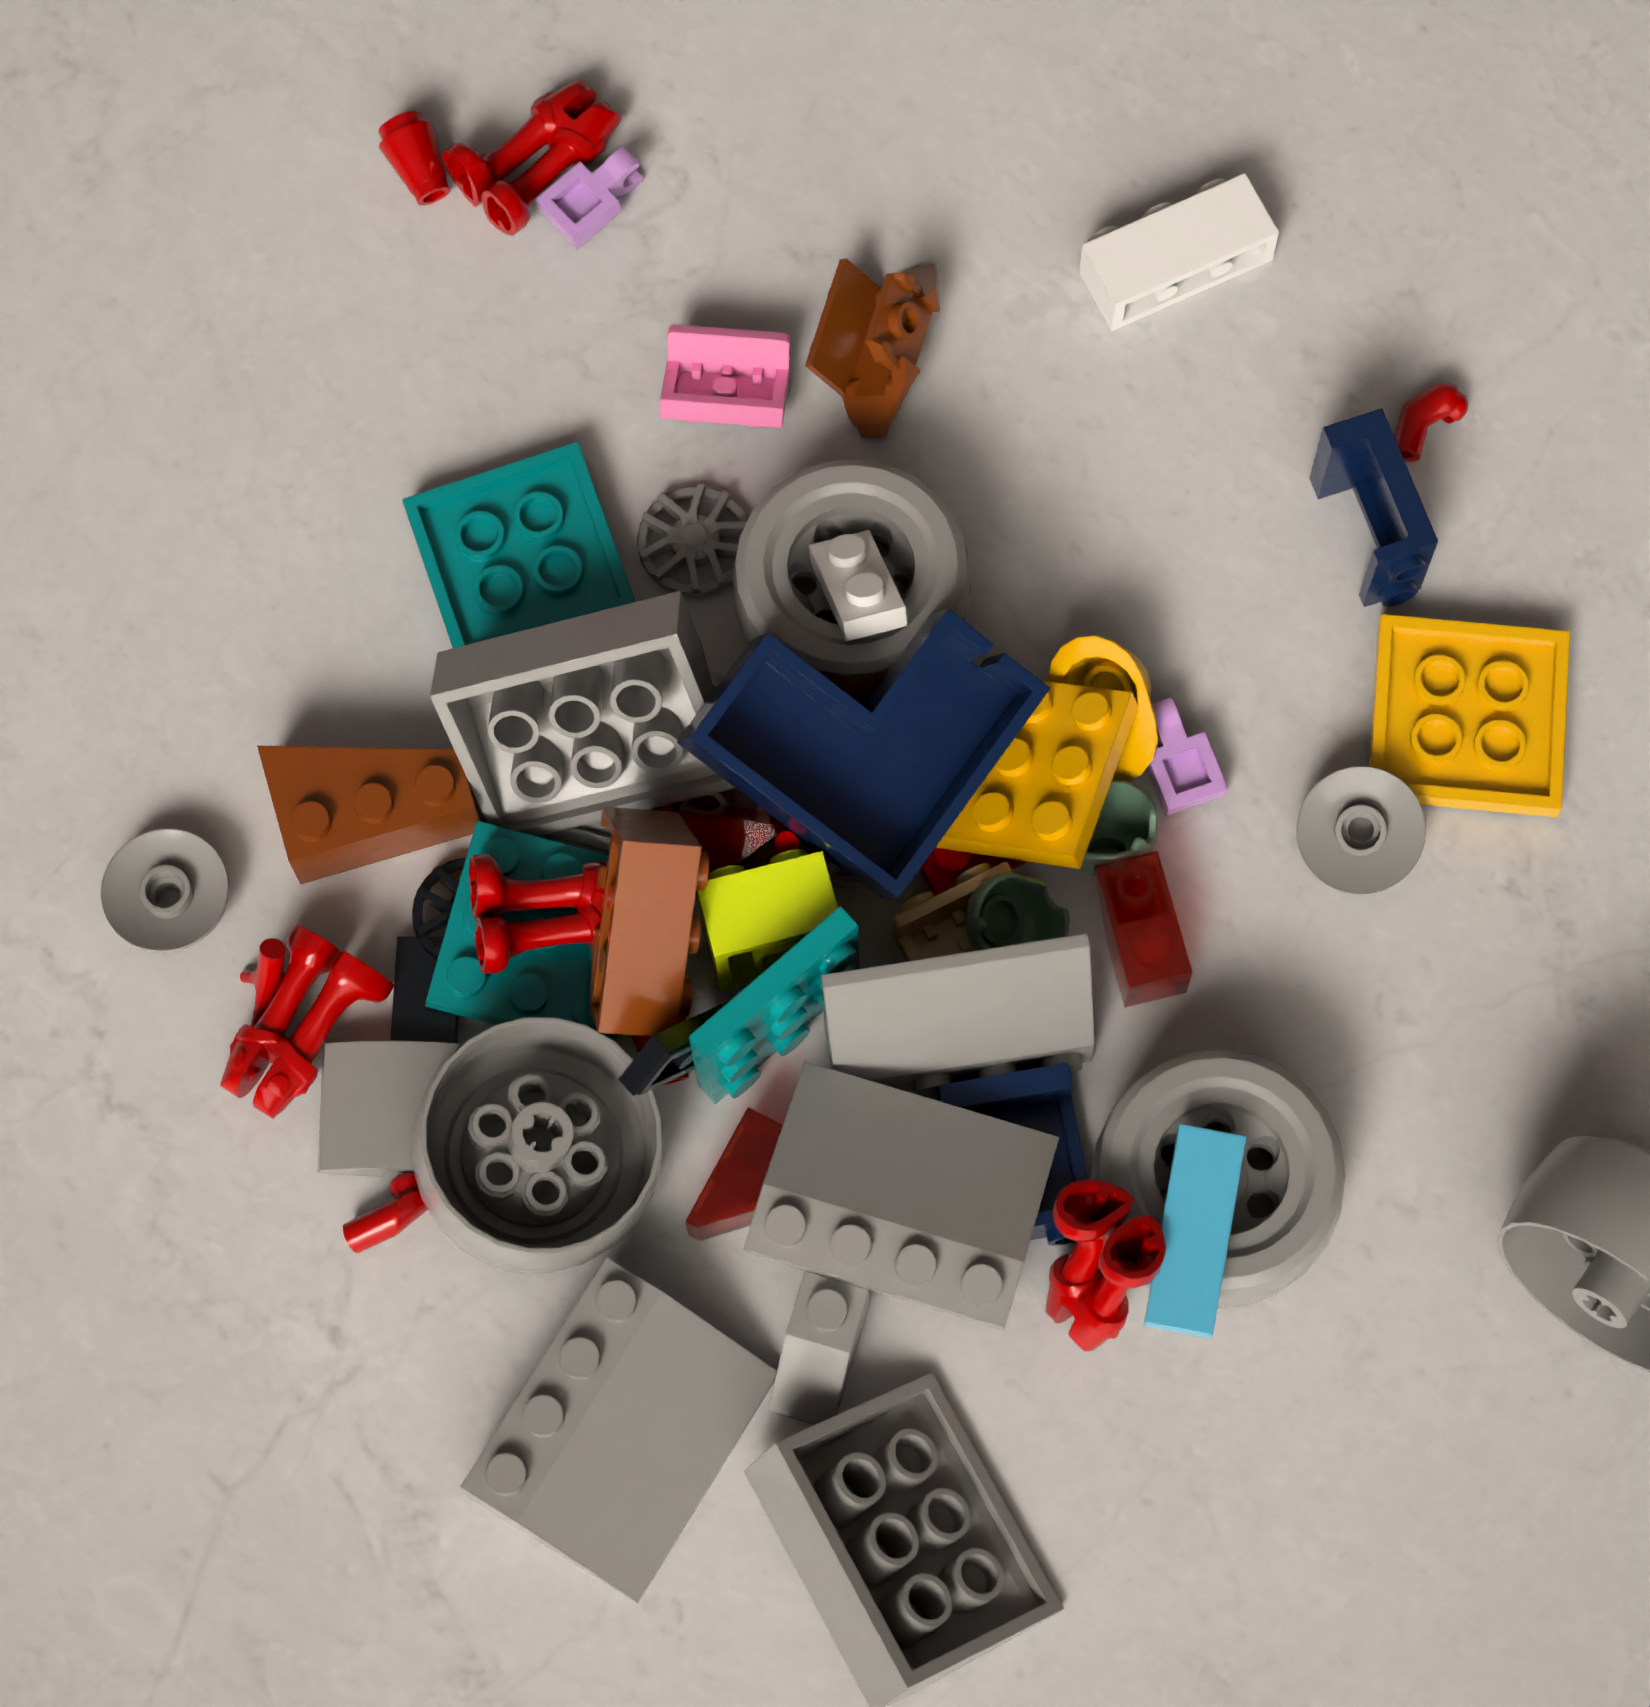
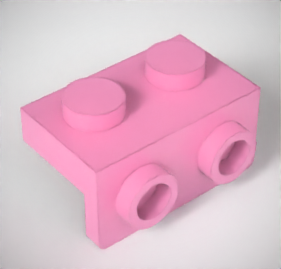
(726, 376)

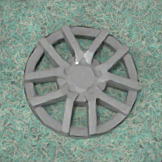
(691, 539)

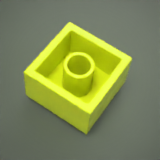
(762, 912)

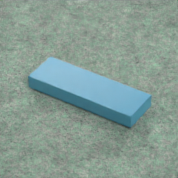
(1196, 1230)

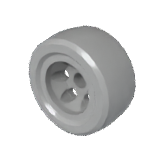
(833, 502)
(1275, 1114)
(505, 1222)
(1584, 1242)

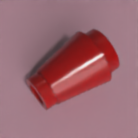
(415, 155)

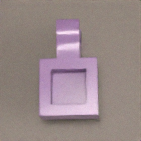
(587, 201)
(1183, 767)

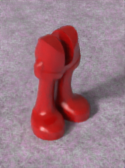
(559, 119)
(496, 895)
(294, 1056)
(1104, 1261)

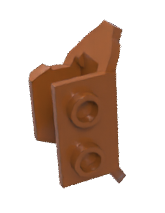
(873, 341)

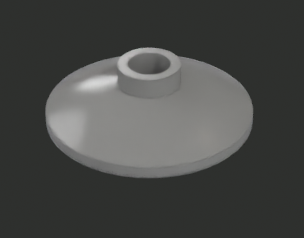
(1366, 864)
(148, 868)

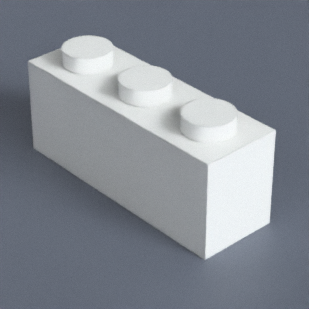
(1177, 250)

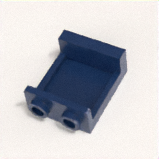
(1367, 458)
(1037, 1101)

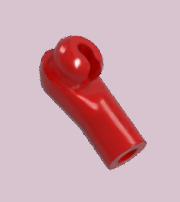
(1420, 412)
(389, 1218)

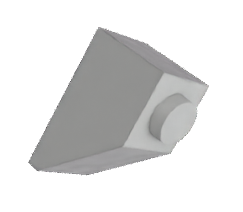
(819, 1348)

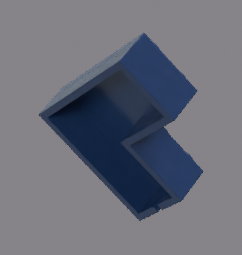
(874, 778)

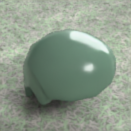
(1123, 828)
(1013, 912)

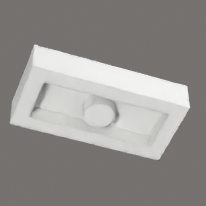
(857, 585)

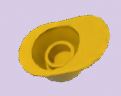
(1107, 665)

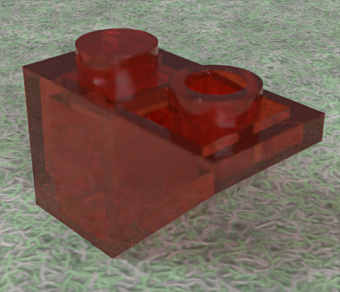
(1142, 930)

